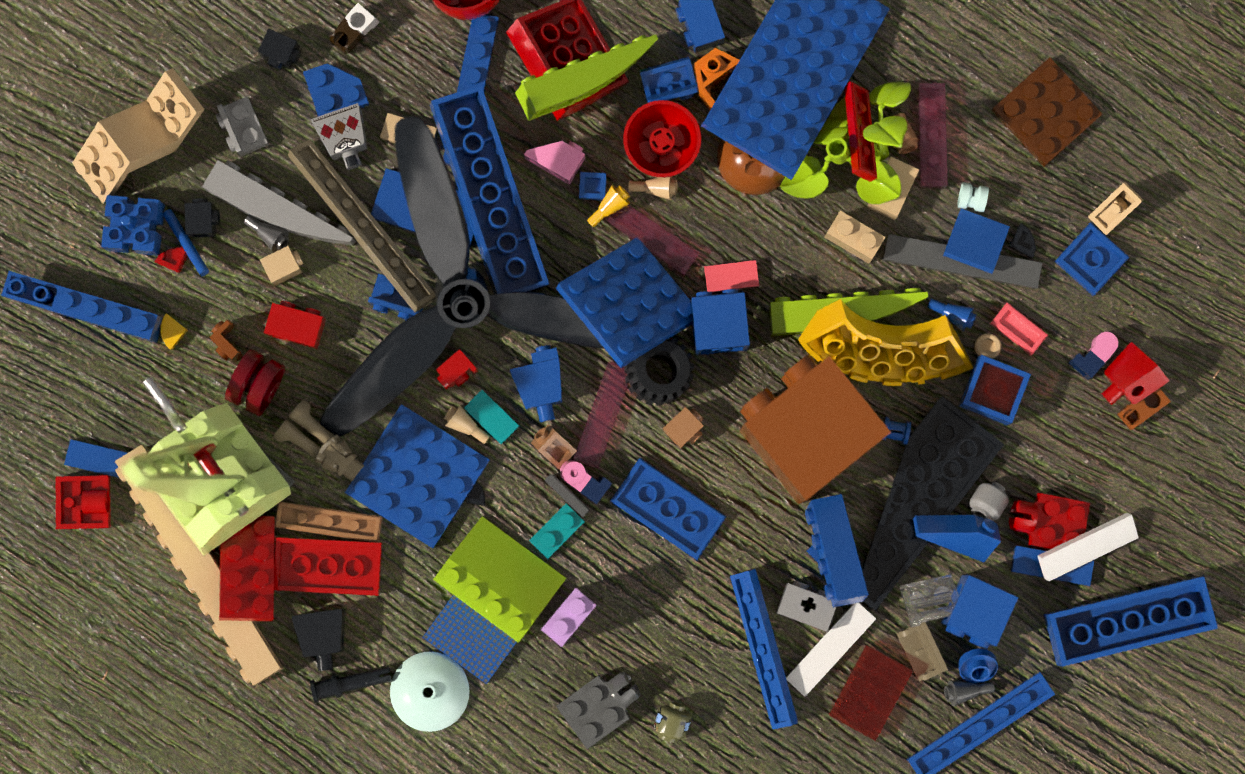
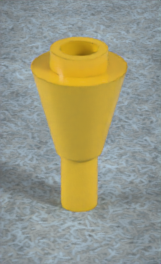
(613, 201)

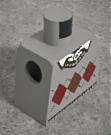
(343, 134)

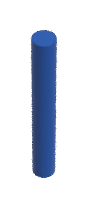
(185, 242)

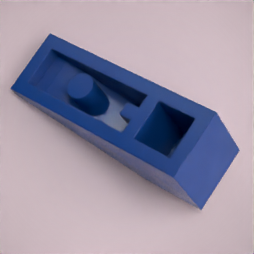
(960, 533)

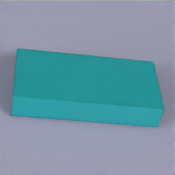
(491, 417)

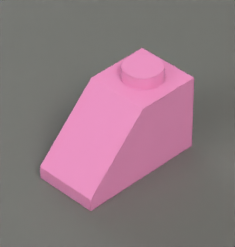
(558, 159)

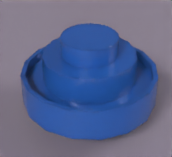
(977, 665)

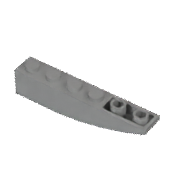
(270, 206)

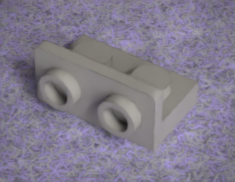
(242, 126)

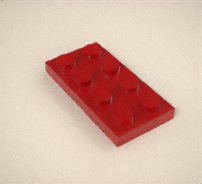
(327, 566)
(248, 573)

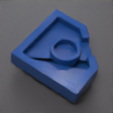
(334, 89)

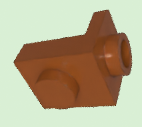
(225, 347)

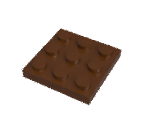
(1046, 112)

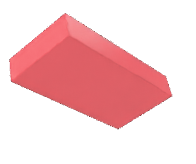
(731, 276)
(1019, 329)

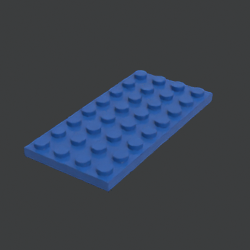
(793, 78)

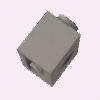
(791, 607)

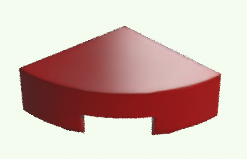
(172, 259)

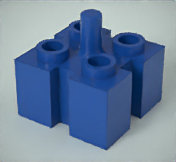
(133, 225)

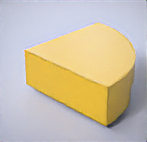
(171, 331)

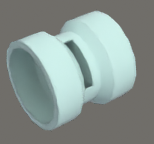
(973, 197)

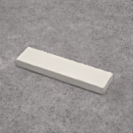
(1087, 546)
(830, 648)

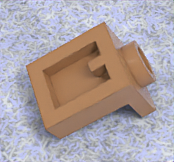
(553, 446)

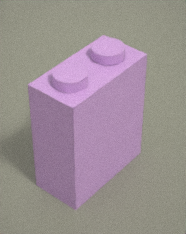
(568, 617)

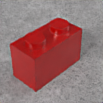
(295, 325)

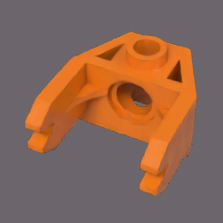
(708, 78)

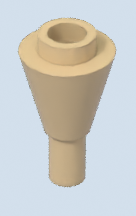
(658, 187)
(459, 420)

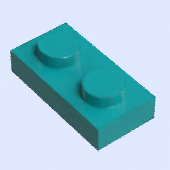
(557, 531)

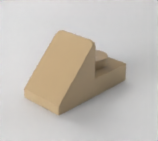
(1115, 208)

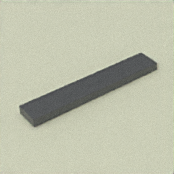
(930, 256)

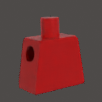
(1133, 376)

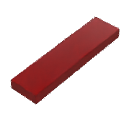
(858, 118)

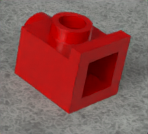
(455, 370)

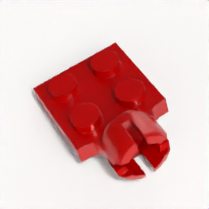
(1050, 519)

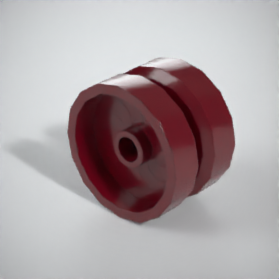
(254, 382)

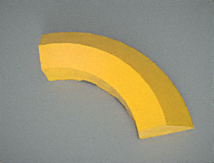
(884, 351)

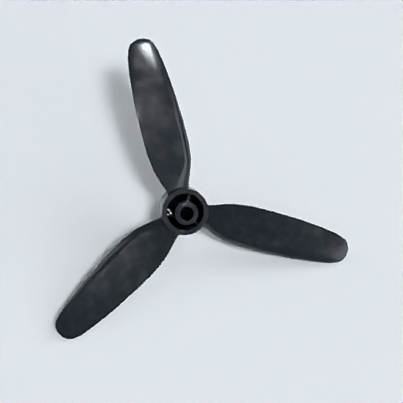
(459, 291)

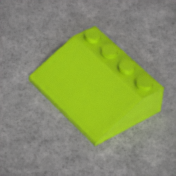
(500, 579)

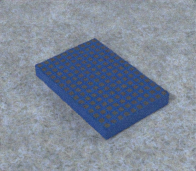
(469, 639)

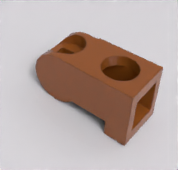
(1135, 414)

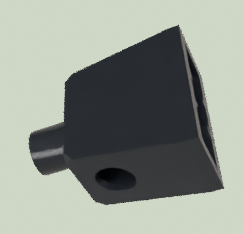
(321, 635)

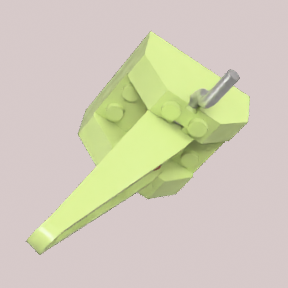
(190, 479)

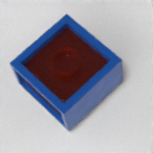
(994, 390)

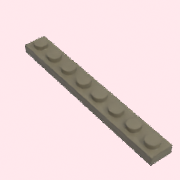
(362, 225)

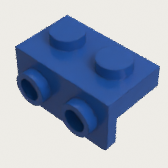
(669, 81)

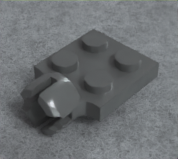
(599, 707)

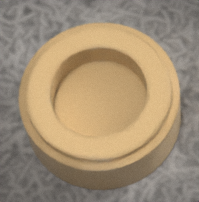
(987, 345)

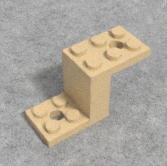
(138, 135)

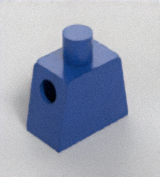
(539, 387)

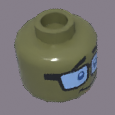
(672, 722)

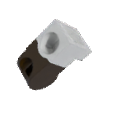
(353, 29)

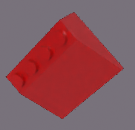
(555, 38)

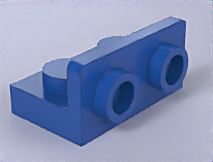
(387, 298)

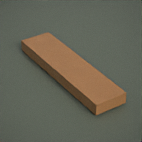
(328, 522)

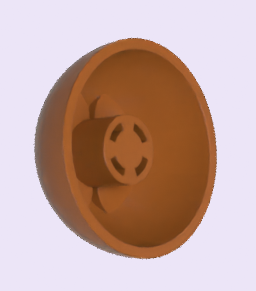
(746, 172)

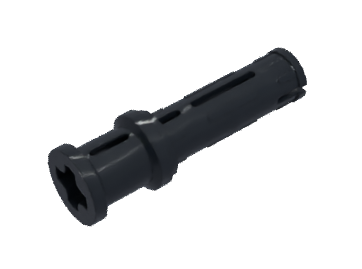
(337, 685)

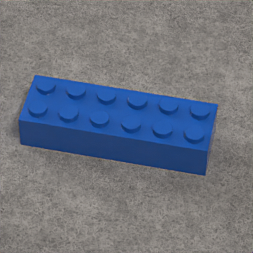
(1130, 621)

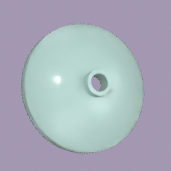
(448, 685)

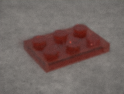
(870, 692)

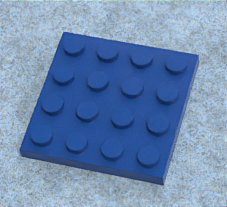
(628, 302)
(417, 476)

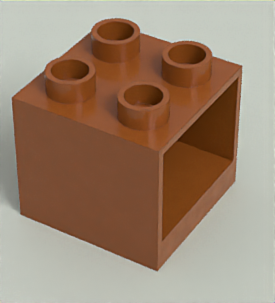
(811, 427)

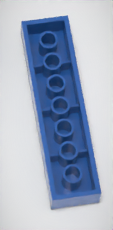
(488, 192)

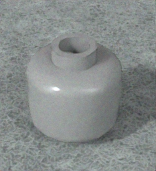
(989, 501)

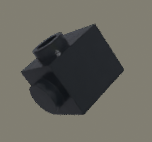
(279, 50)
(201, 218)

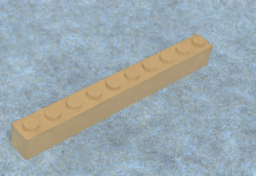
(203, 576)

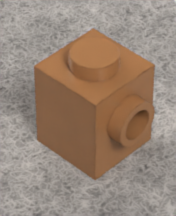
(684, 427)

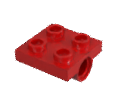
(83, 502)

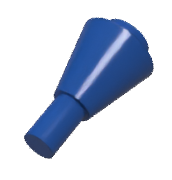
(958, 315)

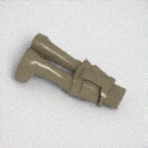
(333, 454)

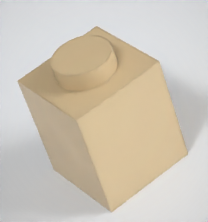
(282, 265)

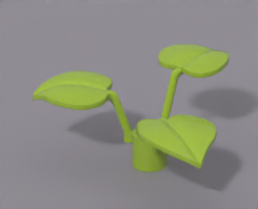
(886, 132)
(812, 181)

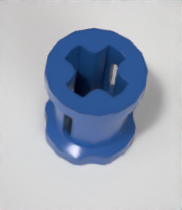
(905, 429)

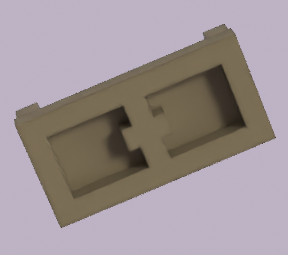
(922, 651)

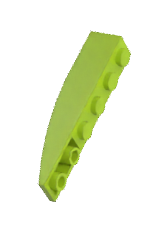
(579, 78)
(793, 316)

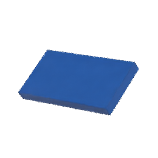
(392, 205)
(668, 509)

